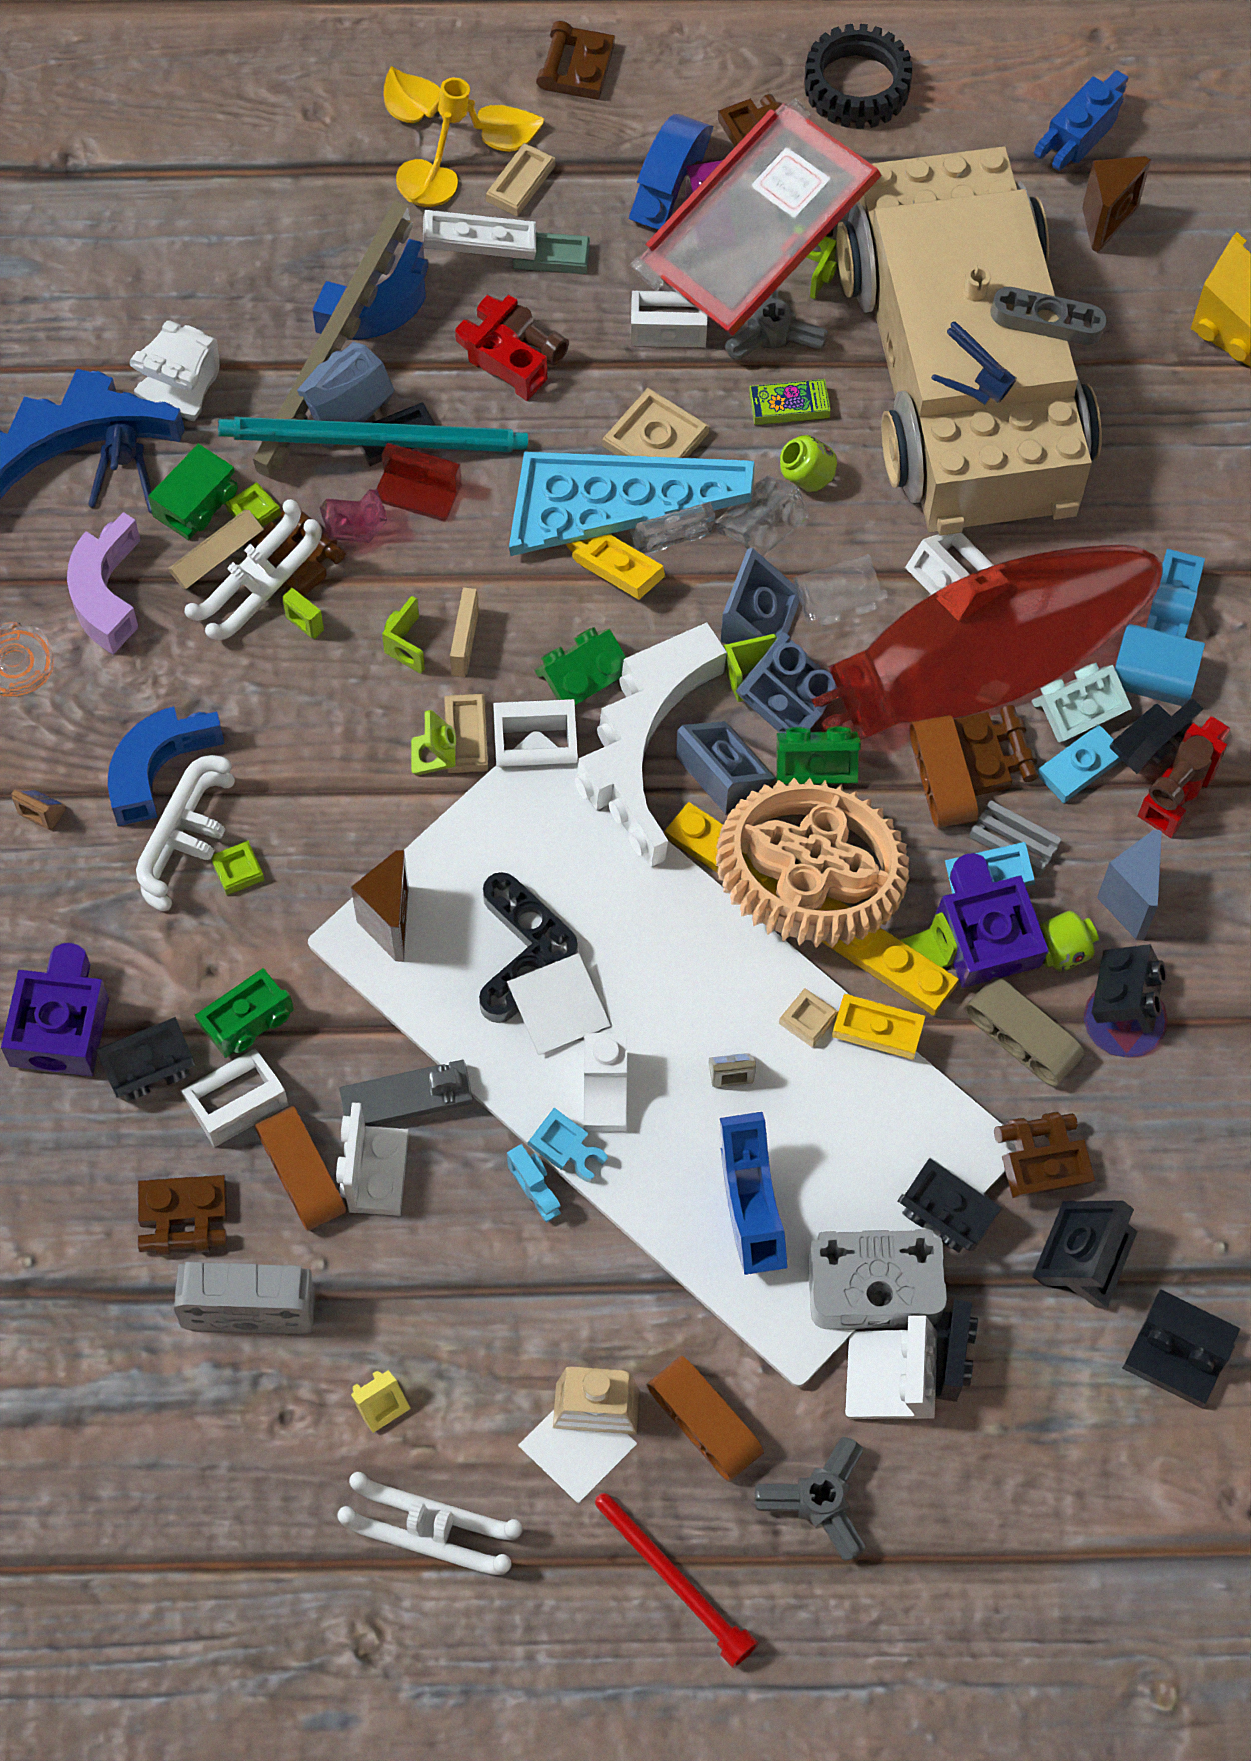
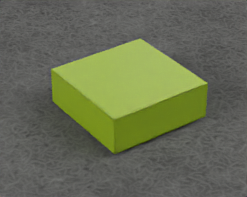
(256, 501)
(303, 613)
(237, 868)

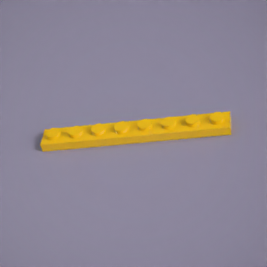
(877, 953)

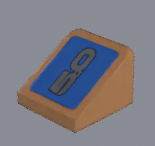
(38, 807)

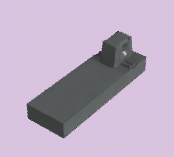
(410, 1093)

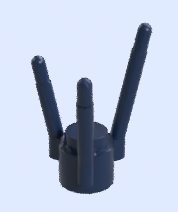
(993, 378)
(120, 449)

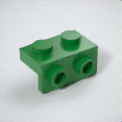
(584, 667)
(817, 755)
(245, 1013)

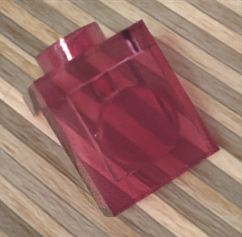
(354, 519)

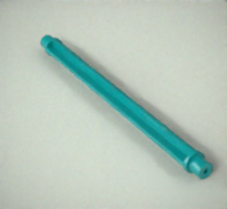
(372, 434)

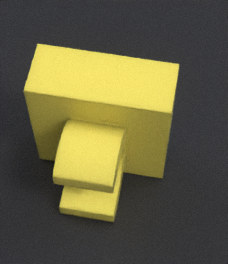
(380, 1400)

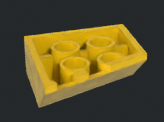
(1225, 303)

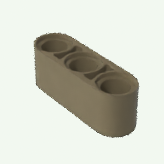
(1024, 1031)

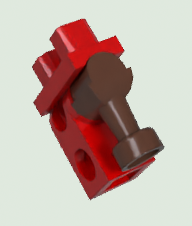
(501, 347)
(1192, 768)

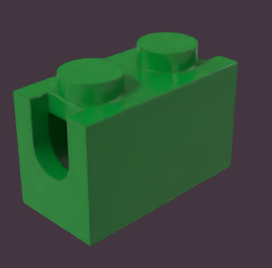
(193, 492)

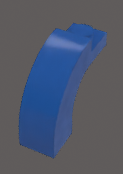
(664, 169)
(395, 300)
(146, 751)
(751, 1194)

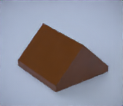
(1112, 196)
(382, 903)

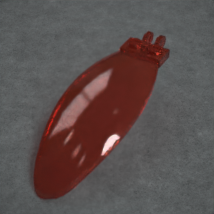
(993, 636)

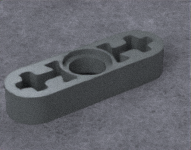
(1062, 307)

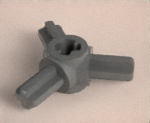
(774, 327)
(829, 1515)

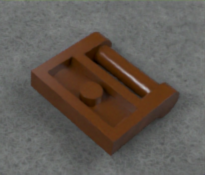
(587, 65)

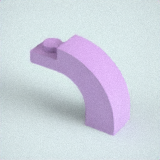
(100, 612)

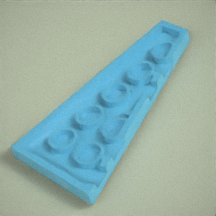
(595, 495)

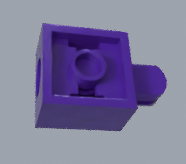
(990, 923)
(56, 1015)

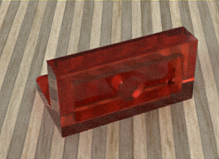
(419, 482)

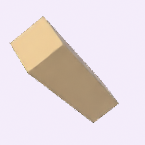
(215, 549)

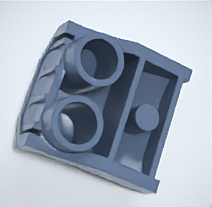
(347, 386)
(784, 685)

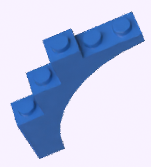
(86, 412)

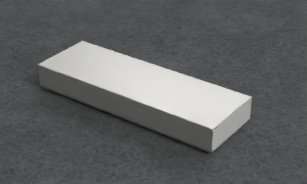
(479, 234)

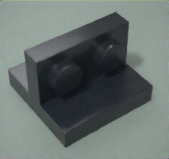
(1087, 1249)
(1181, 1348)

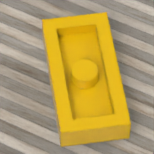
(878, 1026)

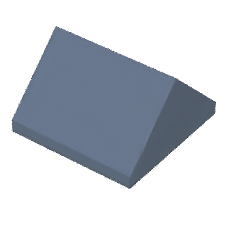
(759, 602)
(720, 763)
(1133, 885)

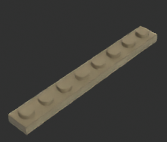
(341, 325)

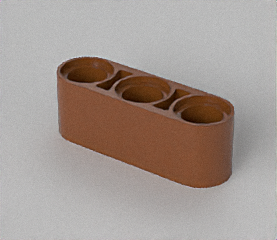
(943, 771)
(300, 1168)
(705, 1418)

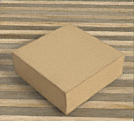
(808, 1017)

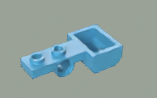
(1159, 658)

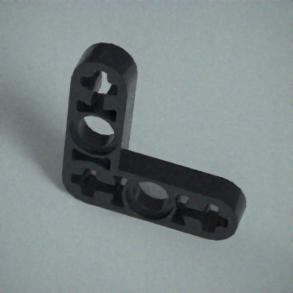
(537, 952)

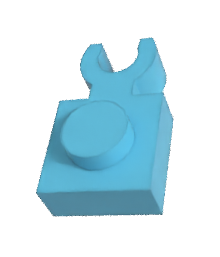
(561, 1140)
(530, 1175)

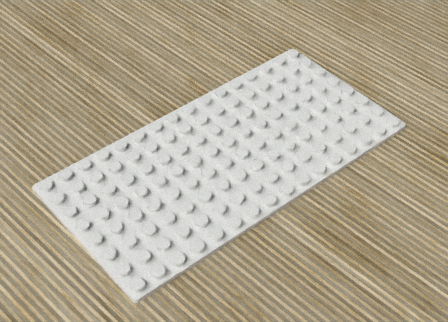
(685, 987)

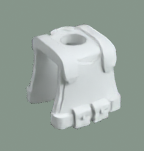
(178, 368)

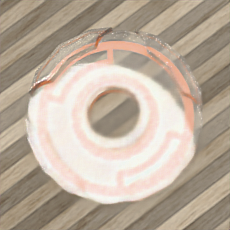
(36, 664)

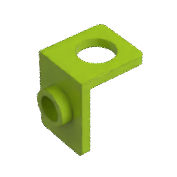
(827, 266)
(396, 628)
(743, 657)
(439, 739)
(932, 943)

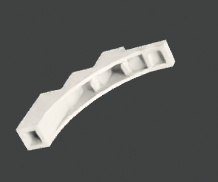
(652, 687)

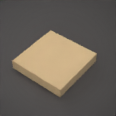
(655, 429)

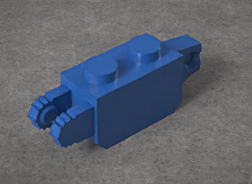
(1083, 120)

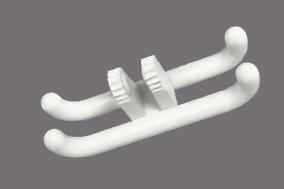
(258, 574)
(177, 816)
(429, 1526)

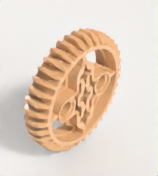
(812, 862)

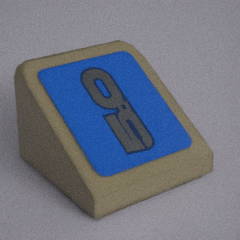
(732, 1070)

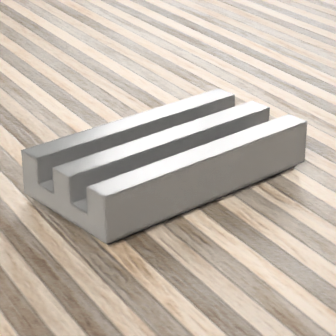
(1016, 831)

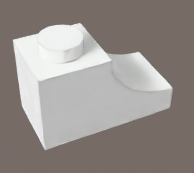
(605, 1082)

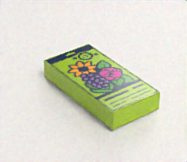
(789, 402)

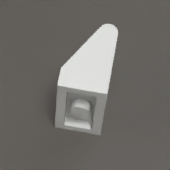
(666, 328)
(936, 567)
(530, 717)
(245, 1110)

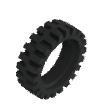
(863, 44)

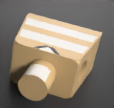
(596, 1401)

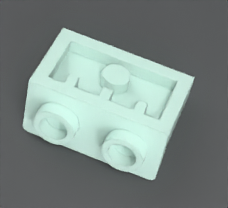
(1083, 701)

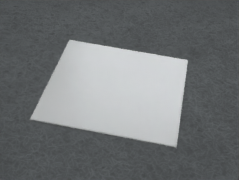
(558, 1003)
(575, 1457)

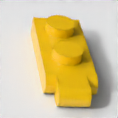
(618, 564)

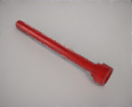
(733, 1641)

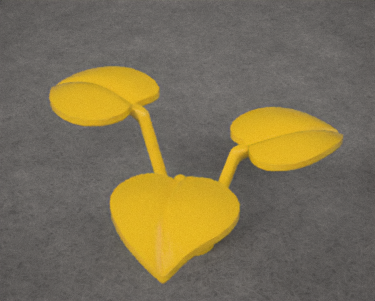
(413, 97)

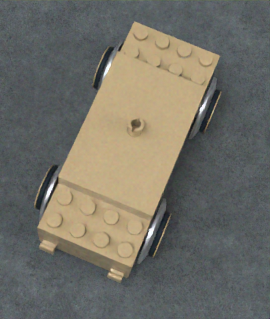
(934, 251)

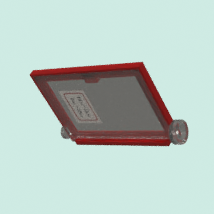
(756, 217)

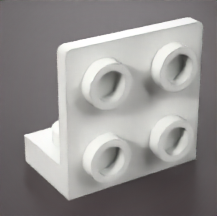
(373, 1166)
(892, 1372)

